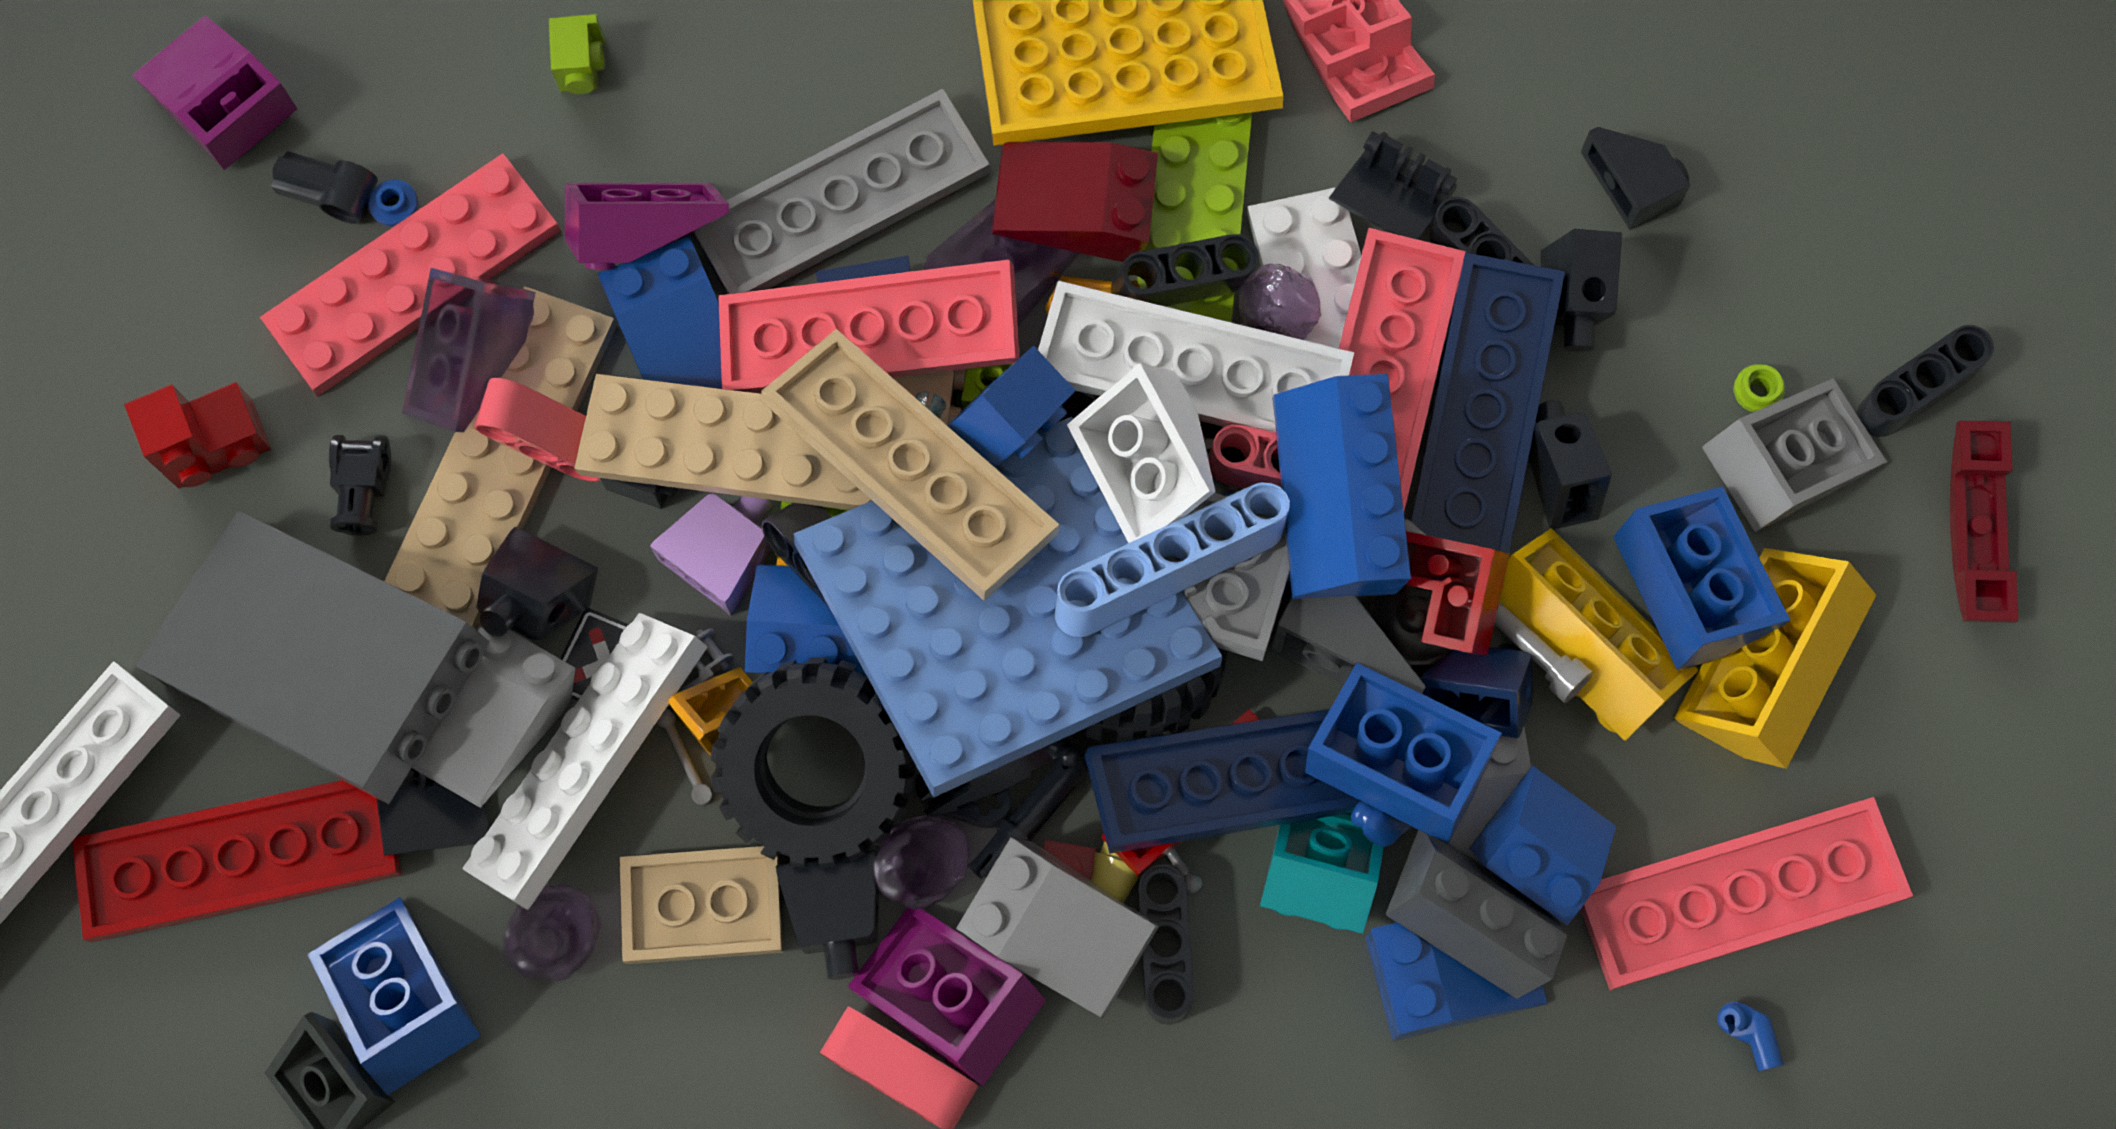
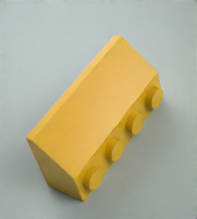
(1589, 620)
(1771, 688)

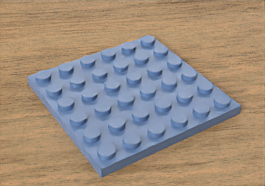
(997, 675)

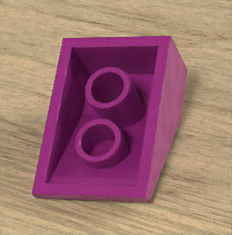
(631, 219)
(948, 993)

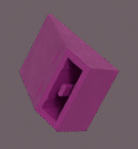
(216, 91)

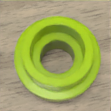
(1761, 375)

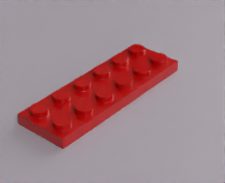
(228, 859)

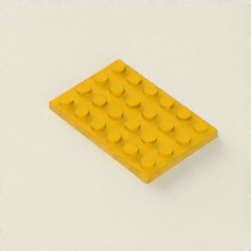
(1121, 64)

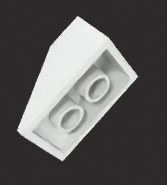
(1145, 450)

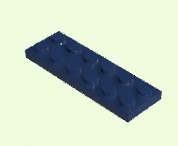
(1487, 401)
(1210, 782)

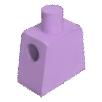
(717, 547)

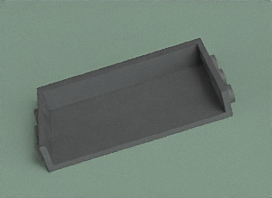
(314, 655)

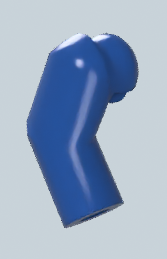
(1377, 825)
(1754, 1029)

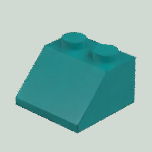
(1323, 872)

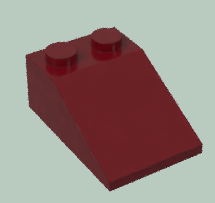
(1076, 196)

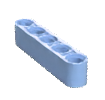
(1159, 578)

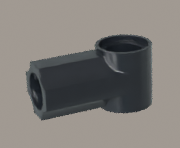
(336, 189)

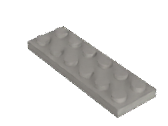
(842, 195)

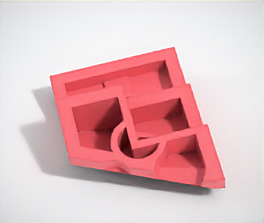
(1361, 52)

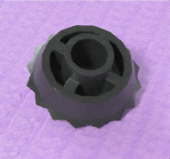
(1403, 622)

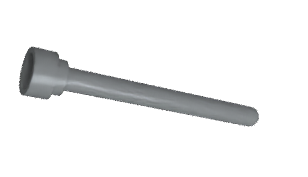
(1564, 674)

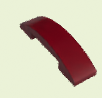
(1979, 522)

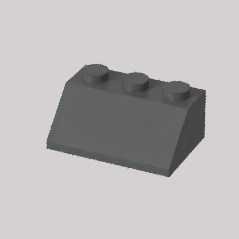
(1476, 917)

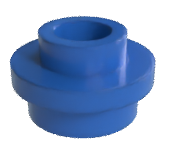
(392, 215)

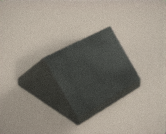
(324, 1078)

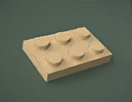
(700, 905)

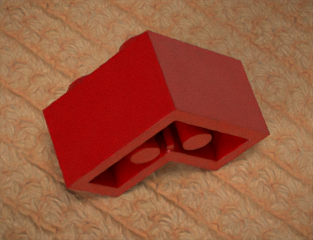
(197, 436)
(1464, 593)

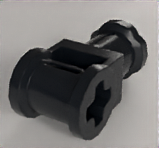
(357, 477)

